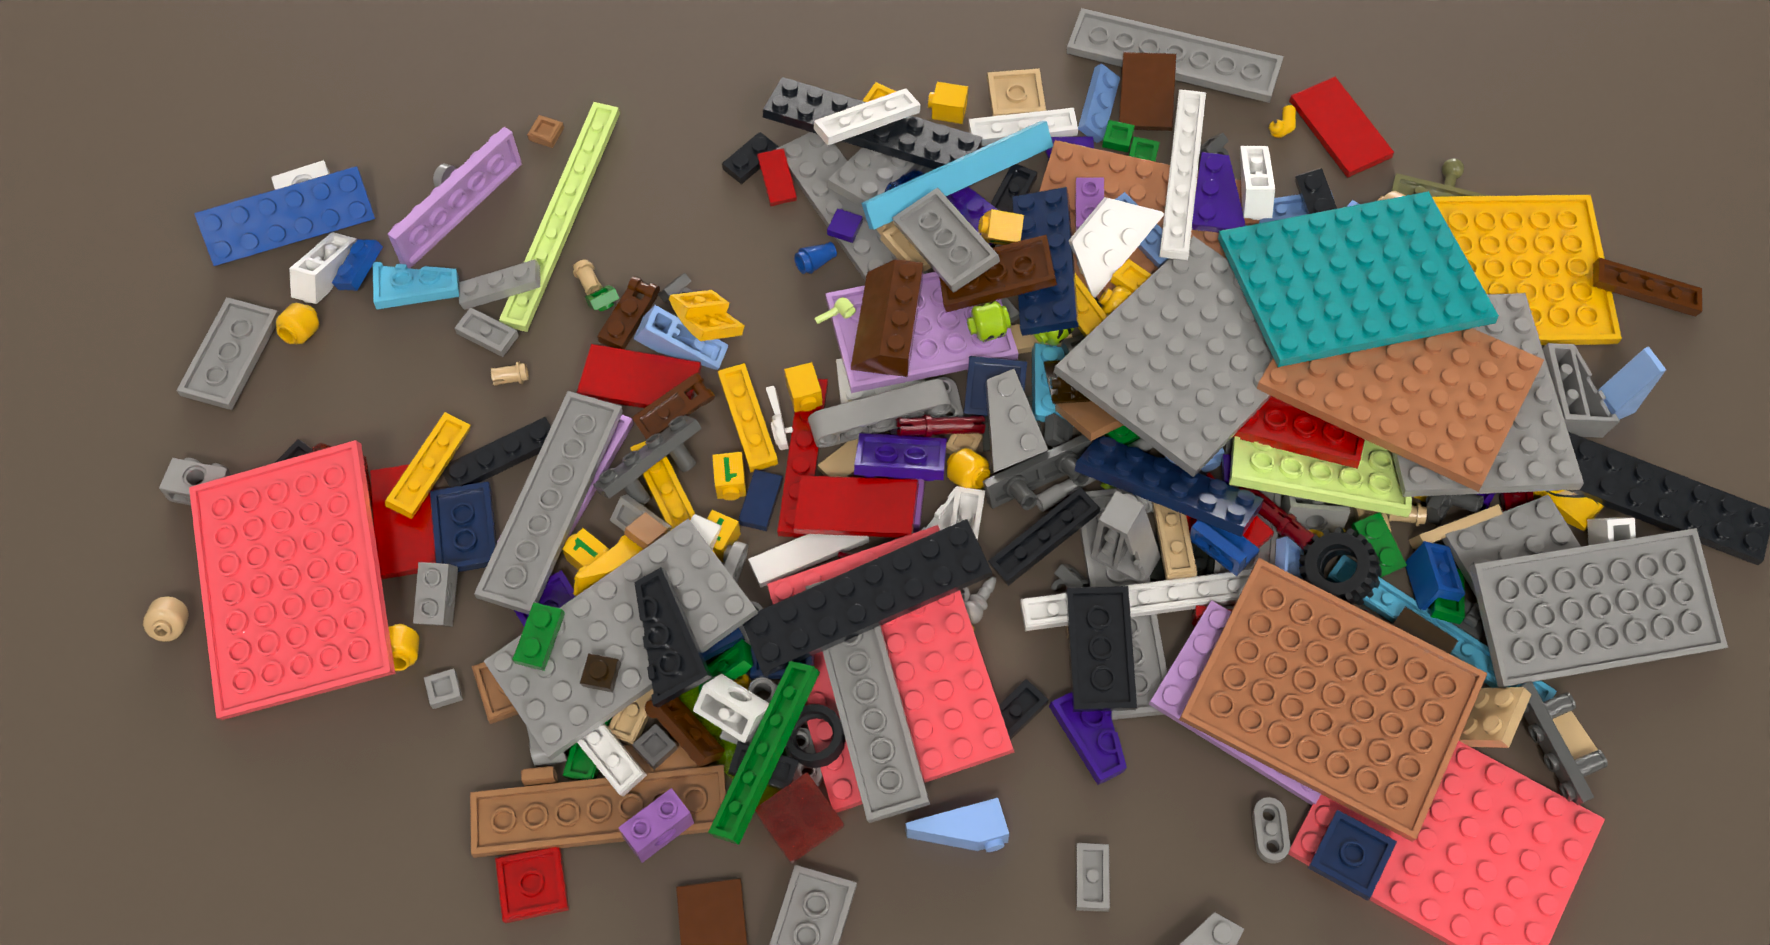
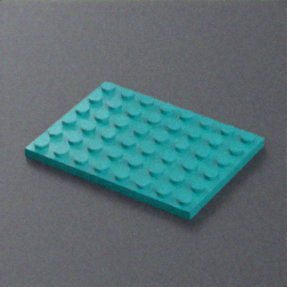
(1355, 278)

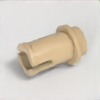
(584, 271)
(510, 374)
(1417, 516)

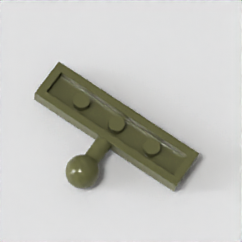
(1451, 169)

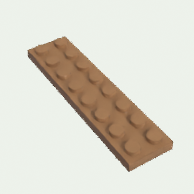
(584, 810)

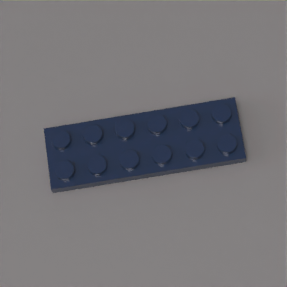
(1053, 306)
(1169, 485)

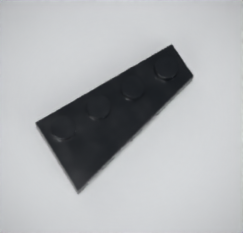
(670, 644)

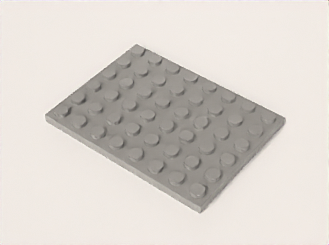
(1177, 359)
(1538, 445)

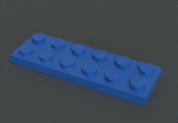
(285, 215)

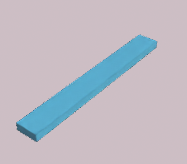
(959, 172)
(1390, 602)

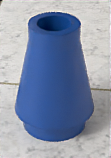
(813, 257)

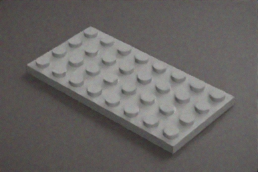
(1597, 607)
(608, 624)

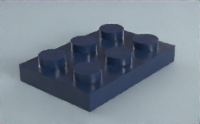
(464, 525)

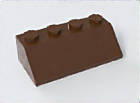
(888, 318)

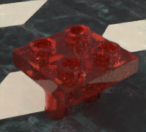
(799, 818)

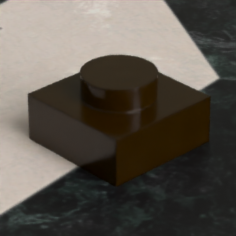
(600, 672)

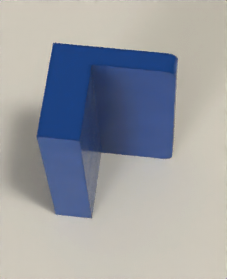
(1224, 547)
(1433, 574)

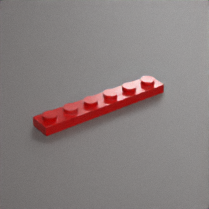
(801, 462)

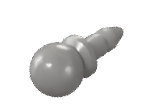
(978, 603)

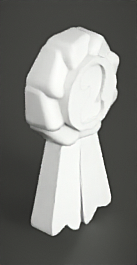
(777, 424)

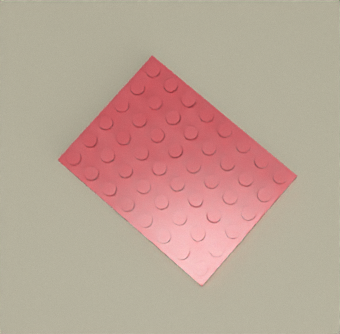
(290, 581)
(938, 678)
(1487, 860)

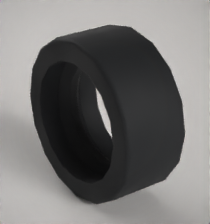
(829, 754)

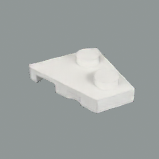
(961, 505)

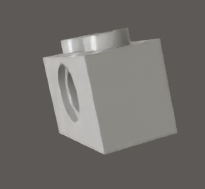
(186, 473)
(1316, 514)
(435, 594)

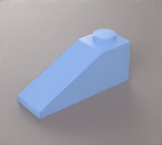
(669, 336)
(1632, 383)
(968, 827)

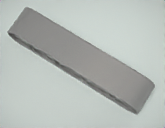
(878, 412)

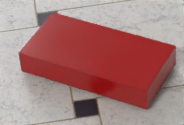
(777, 177)

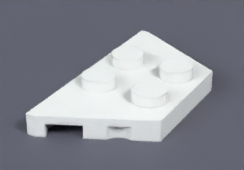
(1109, 239)

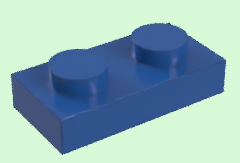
(357, 264)

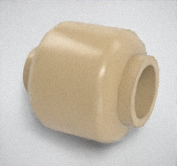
(165, 619)

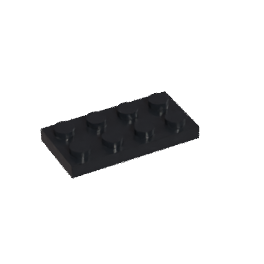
(1101, 649)

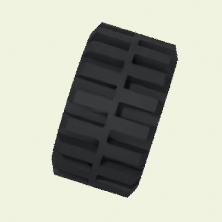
(1337, 544)

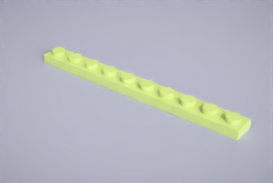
(563, 211)

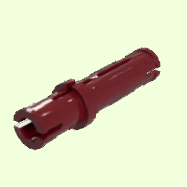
(931, 426)
(1284, 522)

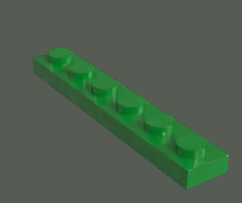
(764, 752)

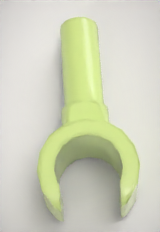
(841, 306)

